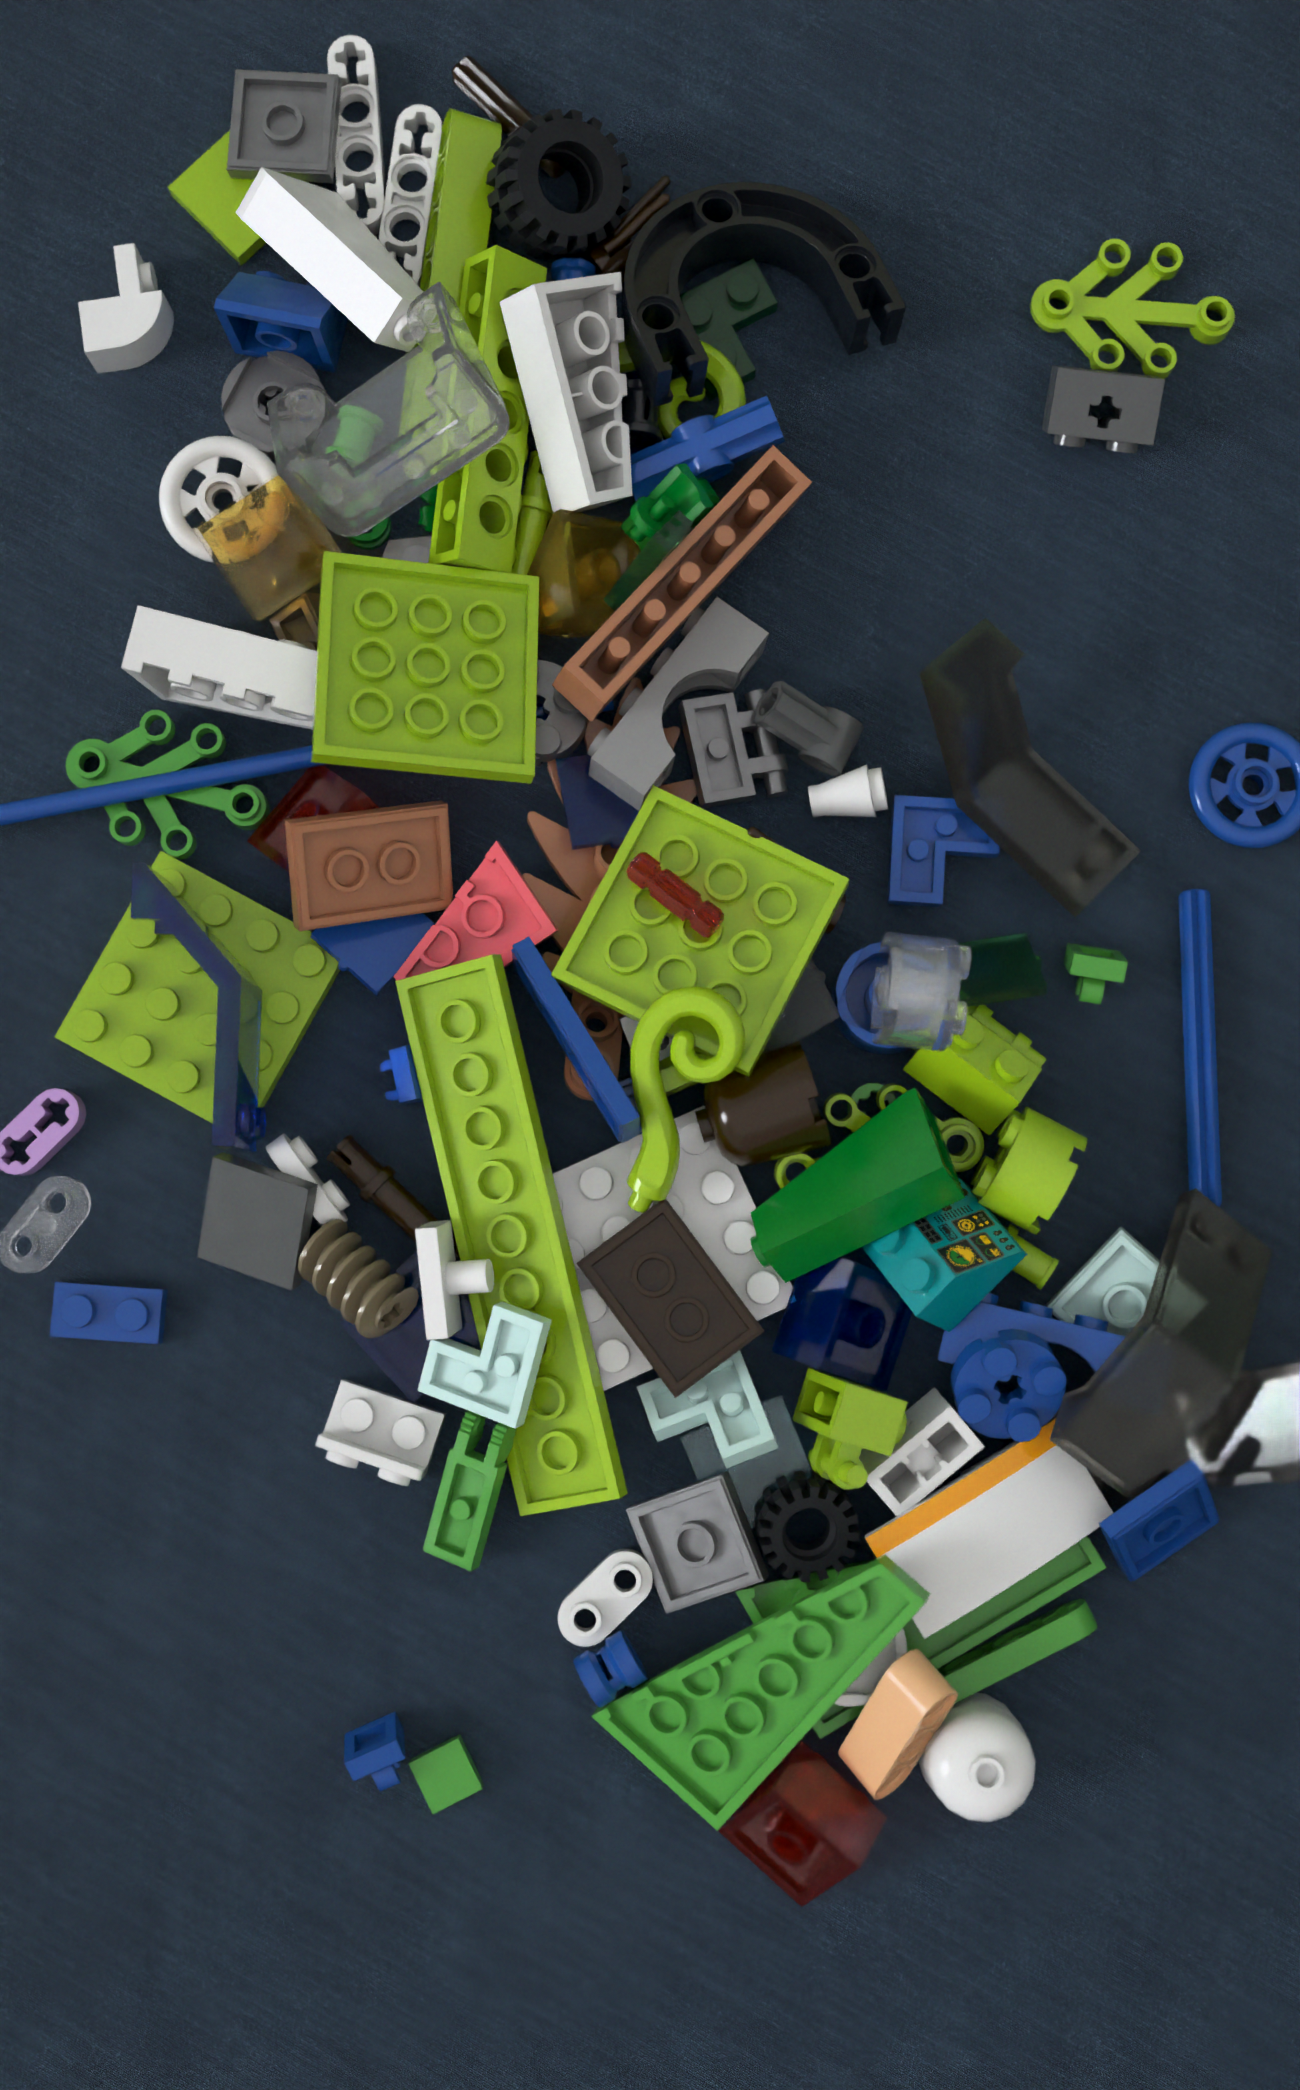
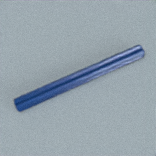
(1200, 1043)

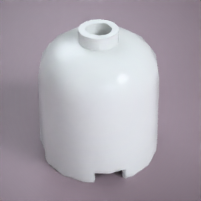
(979, 1760)

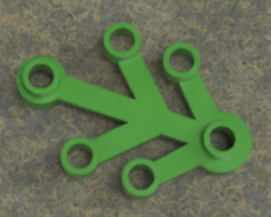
(114, 769)

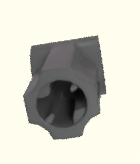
(818, 732)

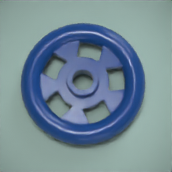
(1208, 792)

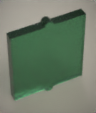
(1002, 971)

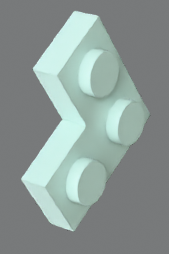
(494, 1379)
(724, 1400)

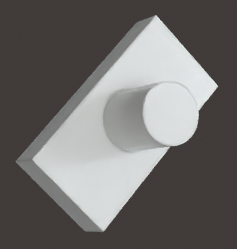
(445, 1279)

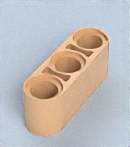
(897, 1723)

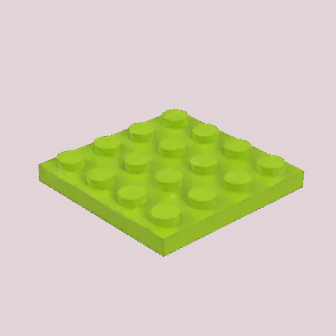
(426, 668)
(637, 950)
(155, 1008)

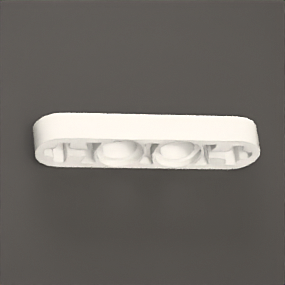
(360, 135)
(411, 205)

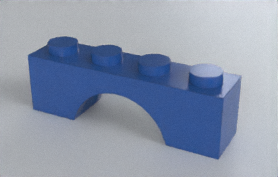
(1085, 1337)

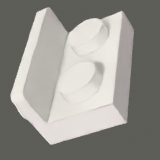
(381, 1432)

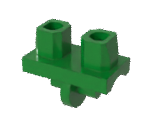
(675, 492)

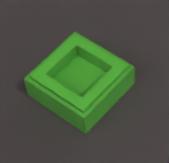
(446, 1774)

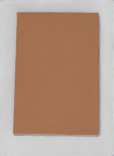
(369, 864)

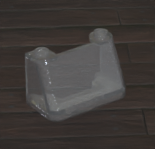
(395, 431)

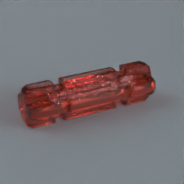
(675, 894)

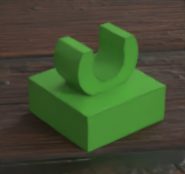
(1093, 967)

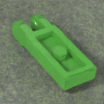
(468, 1494)

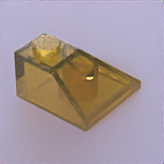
(577, 569)

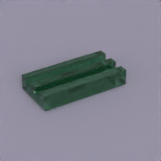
(649, 558)

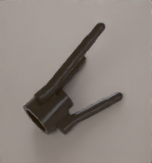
(612, 252)

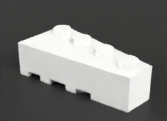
(573, 387)
(222, 668)

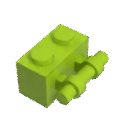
(981, 1071)
(846, 1421)

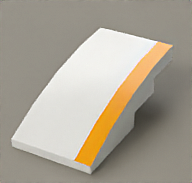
(992, 1527)

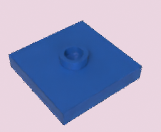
(1160, 1521)

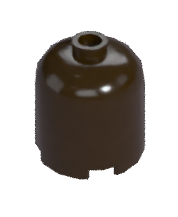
(765, 1113)

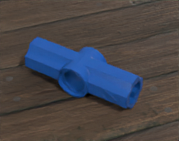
(708, 445)

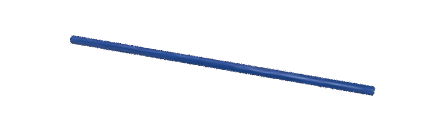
(168, 783)

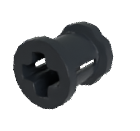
(640, 416)

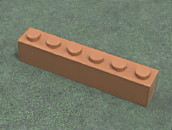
(681, 584)

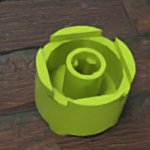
(1028, 1169)

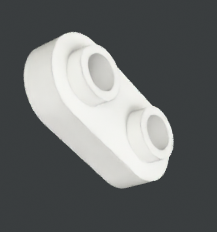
(297, 1160)
(604, 1598)

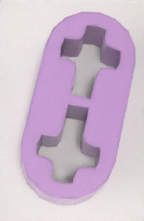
(48, 1140)

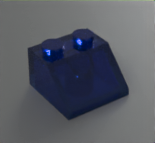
(845, 1323)

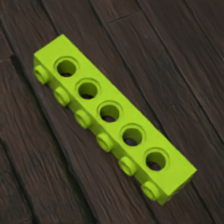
(483, 499)

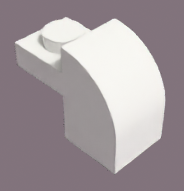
(129, 327)

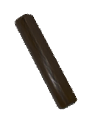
(496, 103)

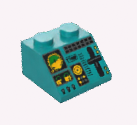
(947, 1260)

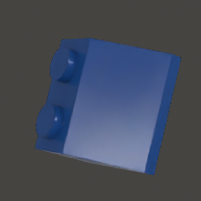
(279, 315)

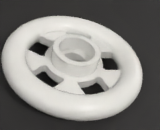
(205, 458)

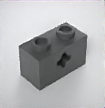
(1134, 400)

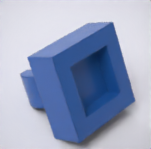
(404, 1074)
(376, 1751)

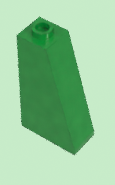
(858, 1191)

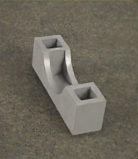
(714, 655)

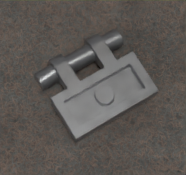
(719, 753)

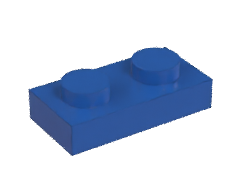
(108, 1312)

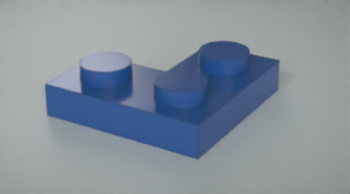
(920, 838)

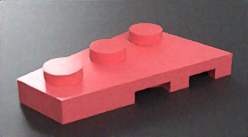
(483, 919)

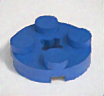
(1014, 1413)

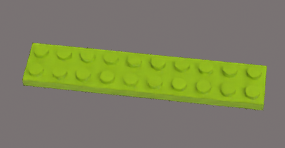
(510, 1213)

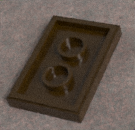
(670, 1297)

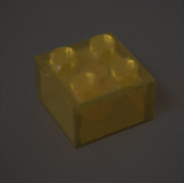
(267, 546)

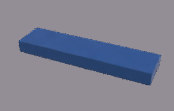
(575, 1041)

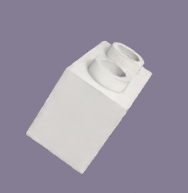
(928, 1454)

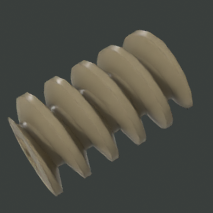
(355, 1280)

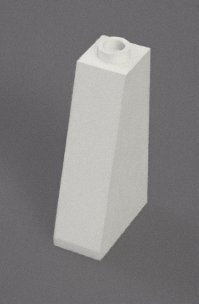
(333, 253)

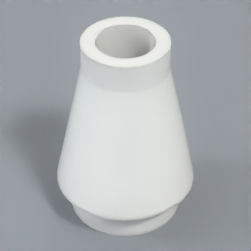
(850, 794)

